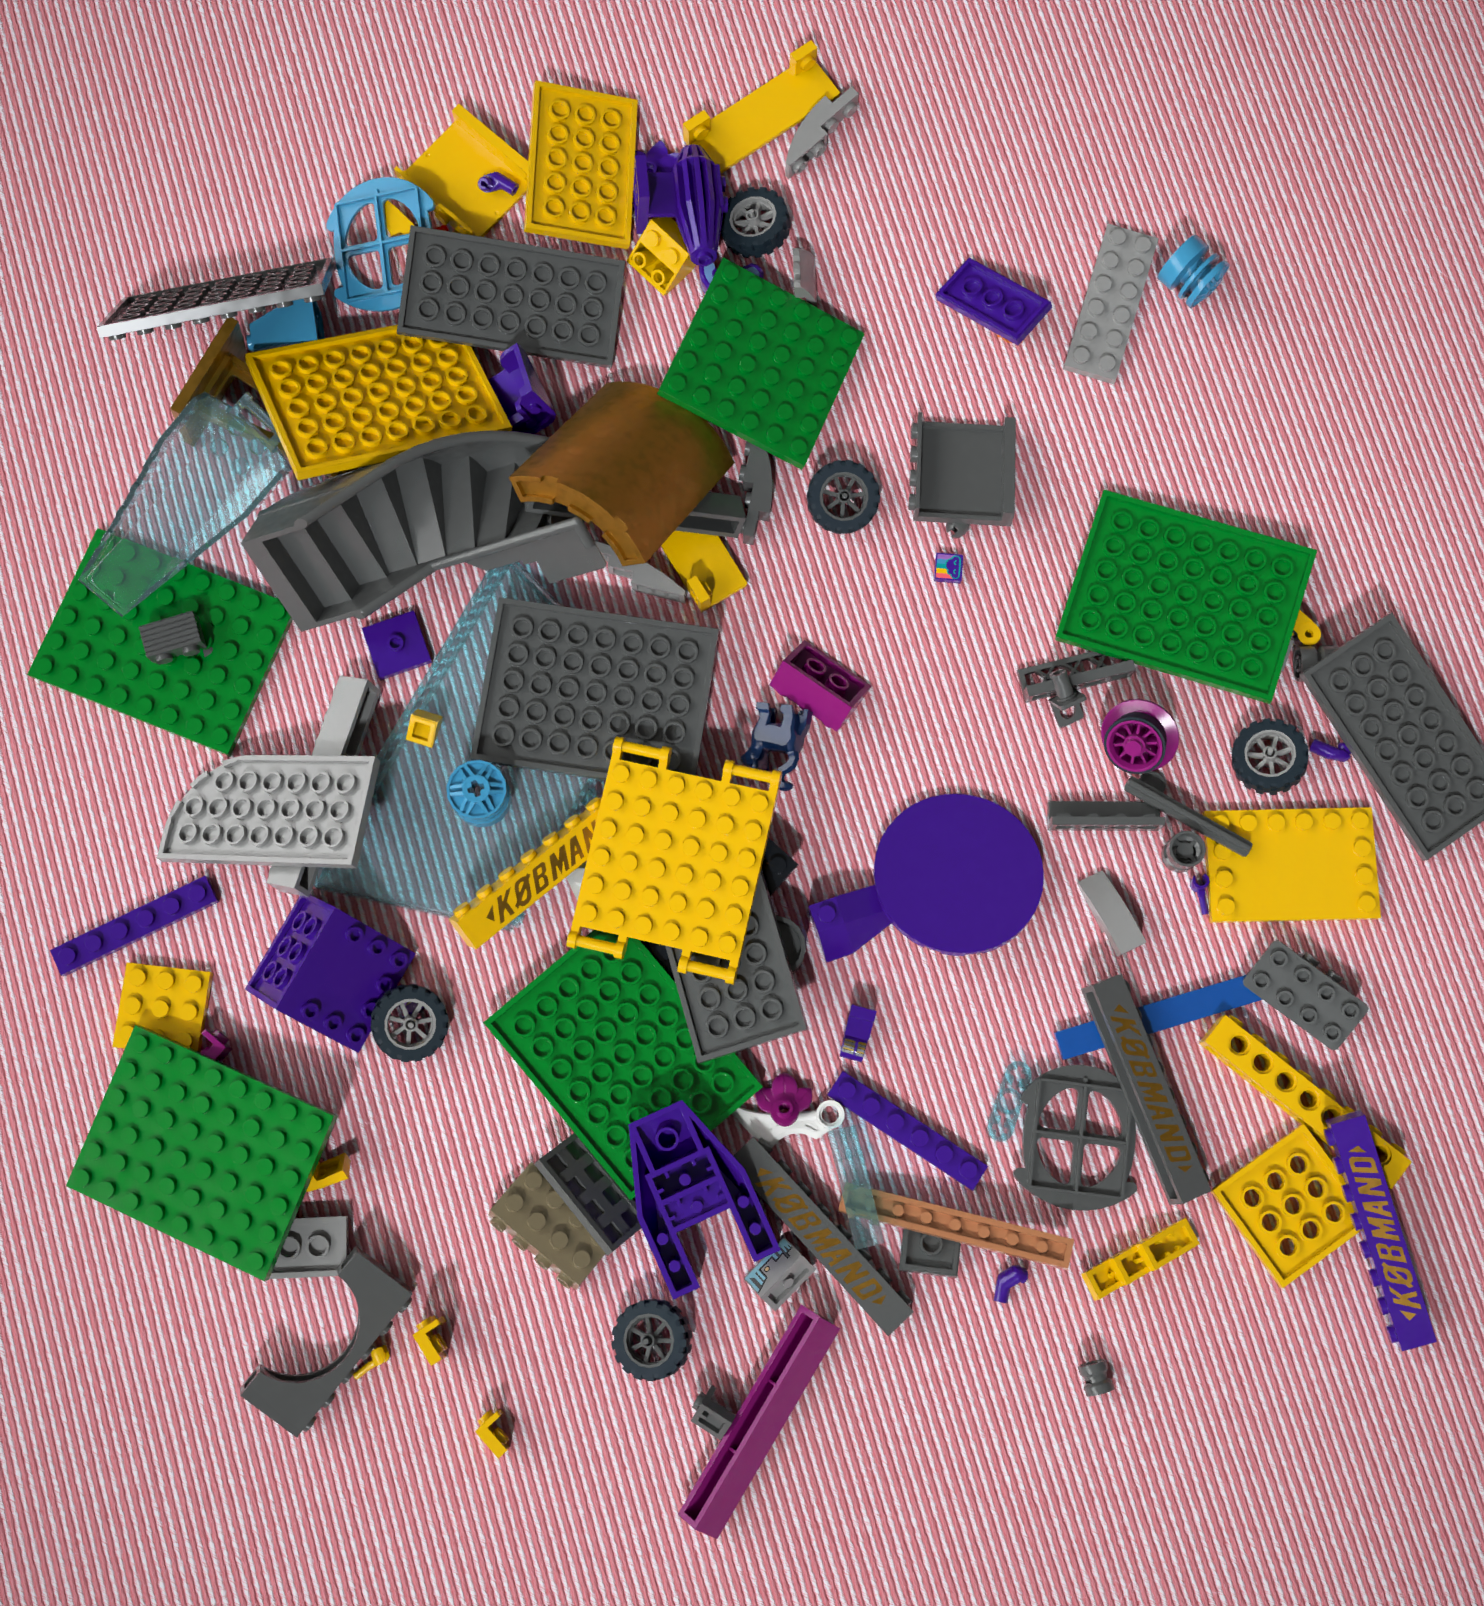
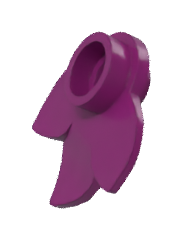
(781, 1096)

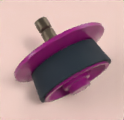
(1139, 736)

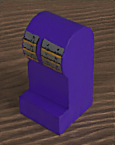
(857, 1032)

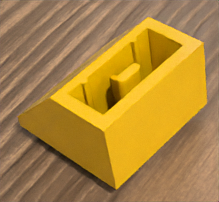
(661, 255)

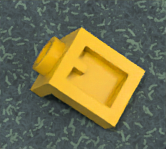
(493, 1438)

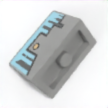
(779, 1274)

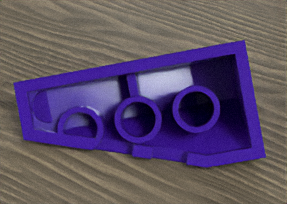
(847, 922)

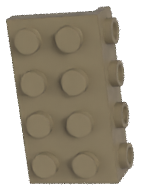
(546, 1227)

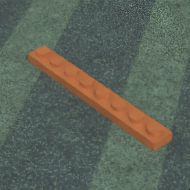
(971, 1229)

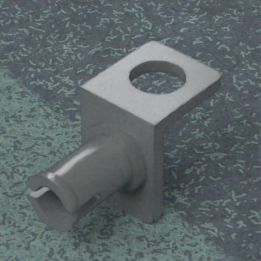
(1065, 698)

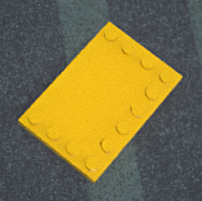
(581, 165)
(1299, 866)

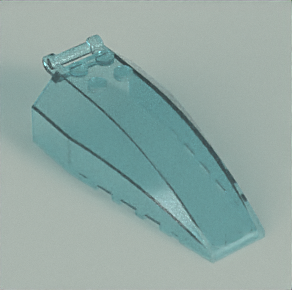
(191, 492)

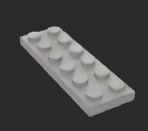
(1110, 304)

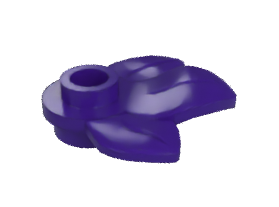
(659, 159)

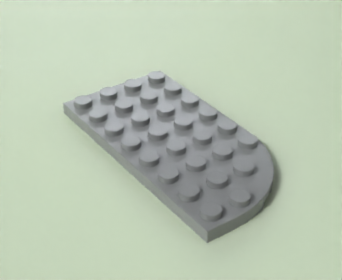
(274, 812)

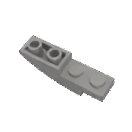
(812, 133)

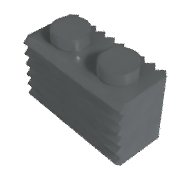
(173, 637)

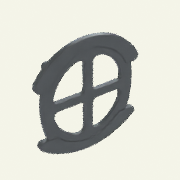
(1073, 1194)

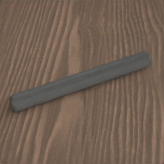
(1188, 816)

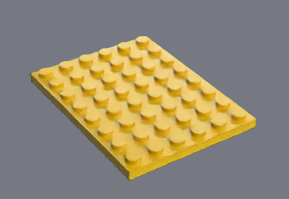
(370, 397)

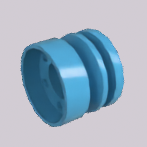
(1193, 271)
(494, 798)

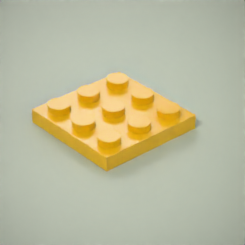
(164, 1001)

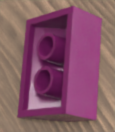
(819, 685)

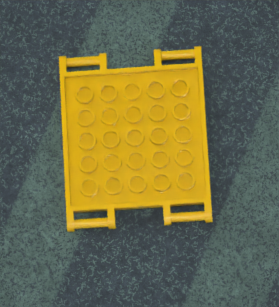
(675, 859)

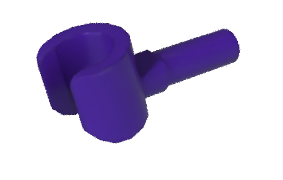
(1200, 890)

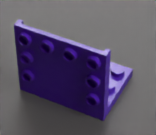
(329, 971)

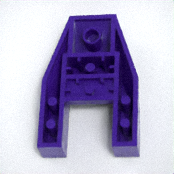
(683, 1179)

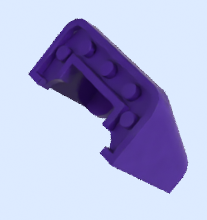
(522, 393)

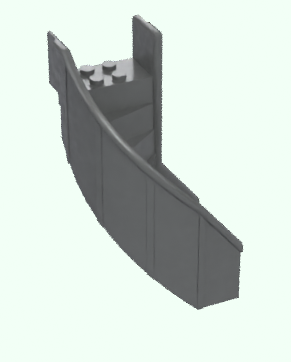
(393, 523)

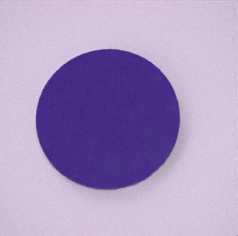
(958, 874)

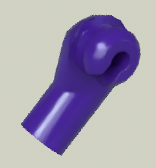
(497, 181)
(1330, 752)
(1008, 1279)

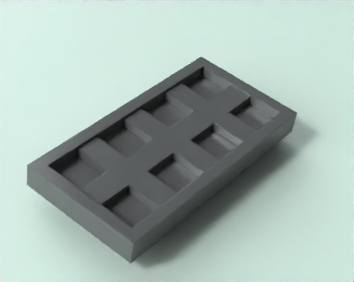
(590, 1193)

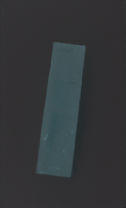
(855, 1187)

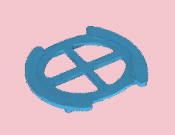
(377, 193)

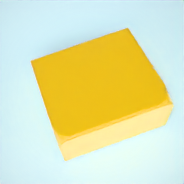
(424, 727)

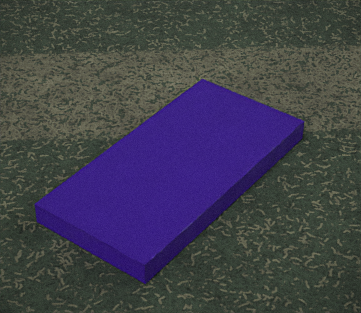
(993, 301)

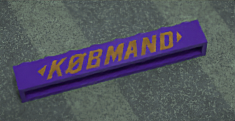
(1380, 1231)

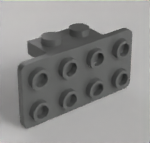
(1306, 993)

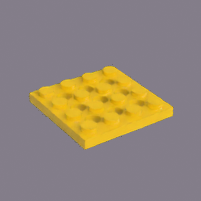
(1248, 1219)

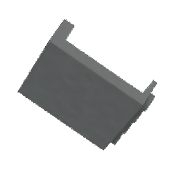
(963, 472)

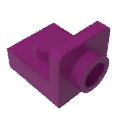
(220, 1048)

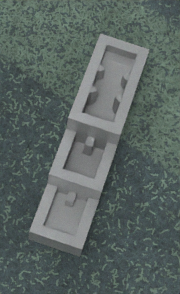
(644, 577)

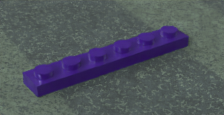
(134, 926)
(907, 1130)

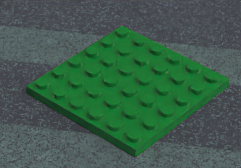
(761, 363)

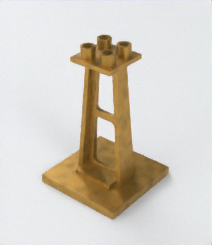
(217, 371)

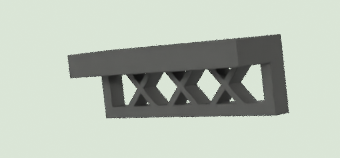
(1078, 679)
(1103, 816)

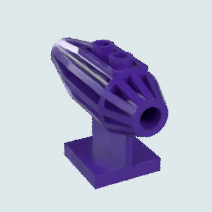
(689, 194)

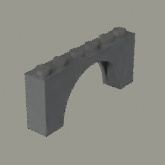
(296, 1399)

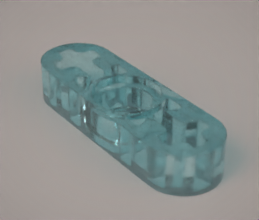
(1008, 1124)

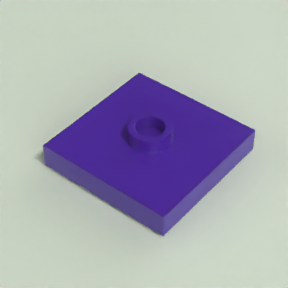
(396, 645)

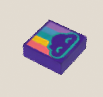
(948, 568)

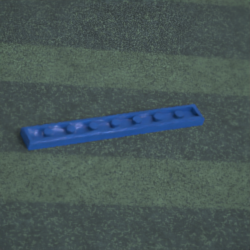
(1163, 1015)

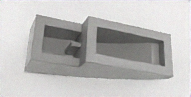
(1111, 913)

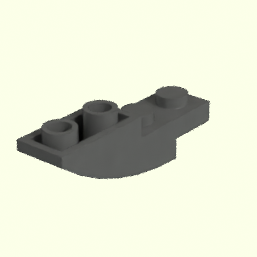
(758, 480)

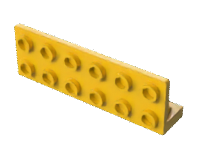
(763, 112)
(703, 567)

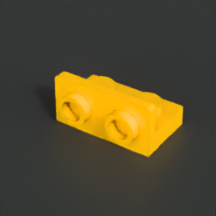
(431, 1345)

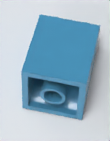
(286, 326)

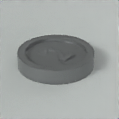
(1154, 780)

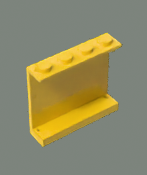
(452, 171)

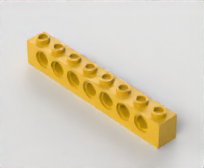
(1218, 1043)

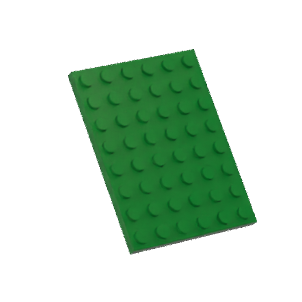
(1186, 596)
(195, 696)
(612, 1047)
(202, 1152)

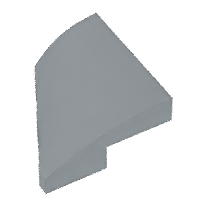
(804, 275)

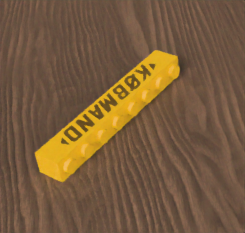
(528, 880)

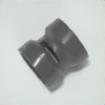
(1096, 1377)

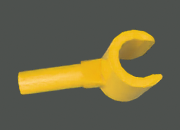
(379, 1356)

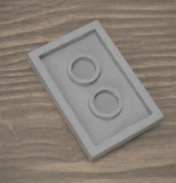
(313, 1248)

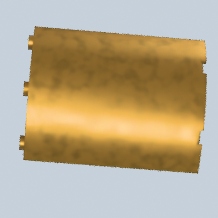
(627, 467)

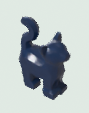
(776, 737)

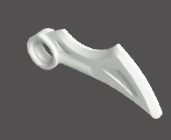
(808, 1123)

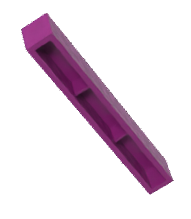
(758, 1422)

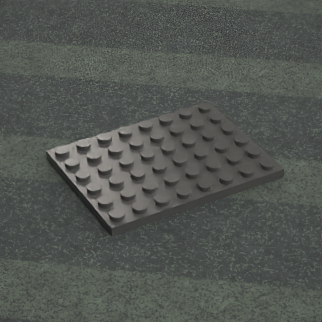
(217, 297)
(578, 678)

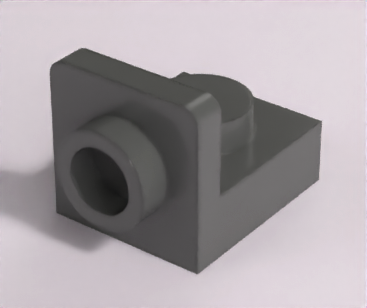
(711, 1415)

